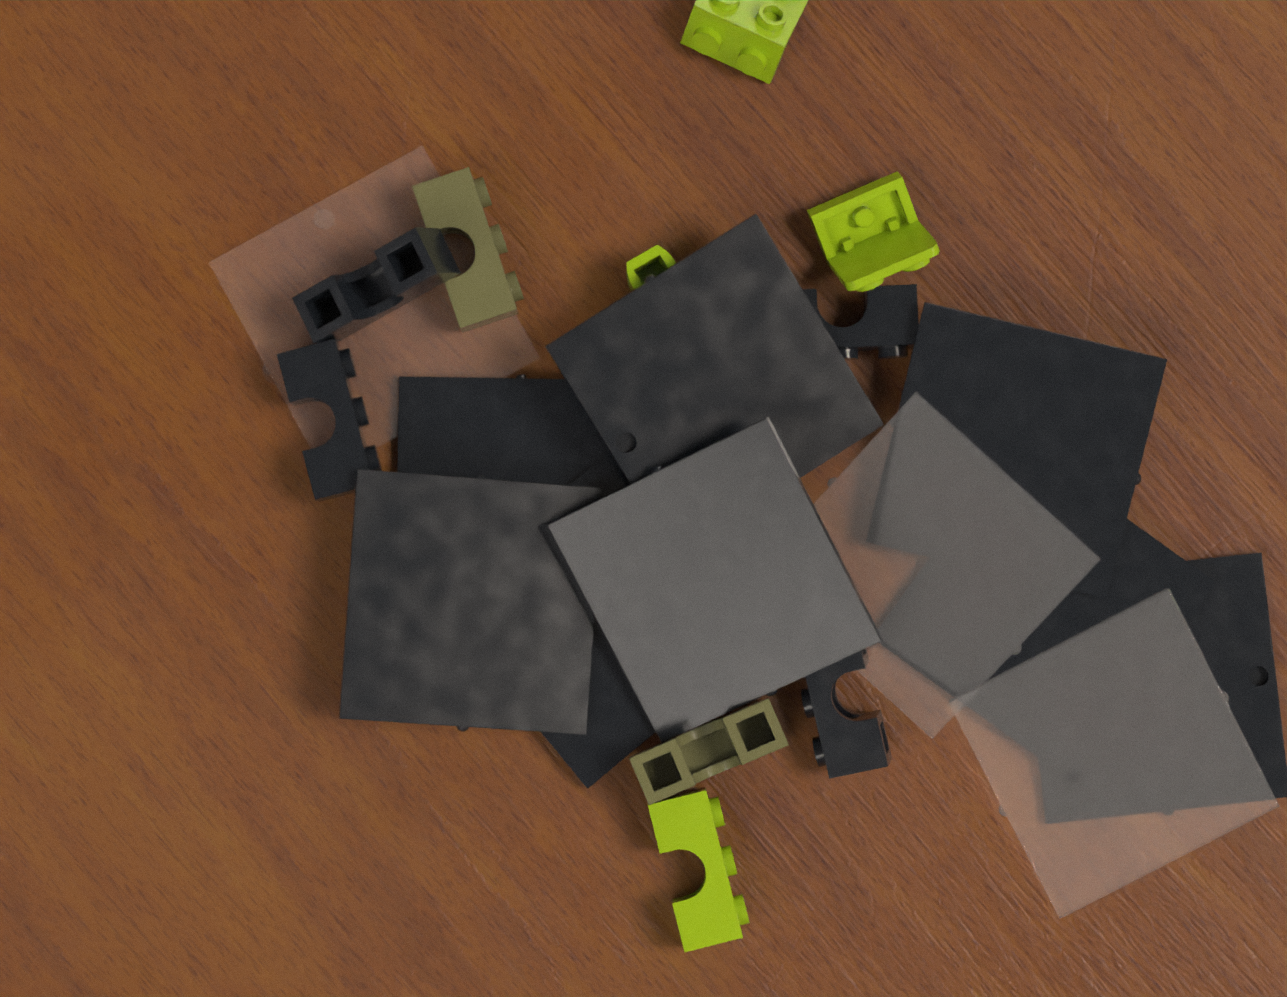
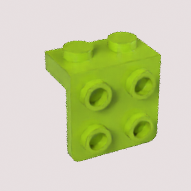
(744, 32)
(872, 234)

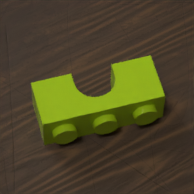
(711, 912)

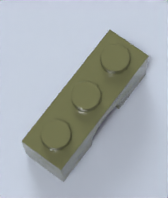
(456, 207)
(708, 750)

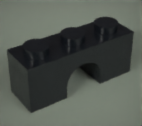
(358, 298)
(886, 324)
(323, 375)
(846, 739)

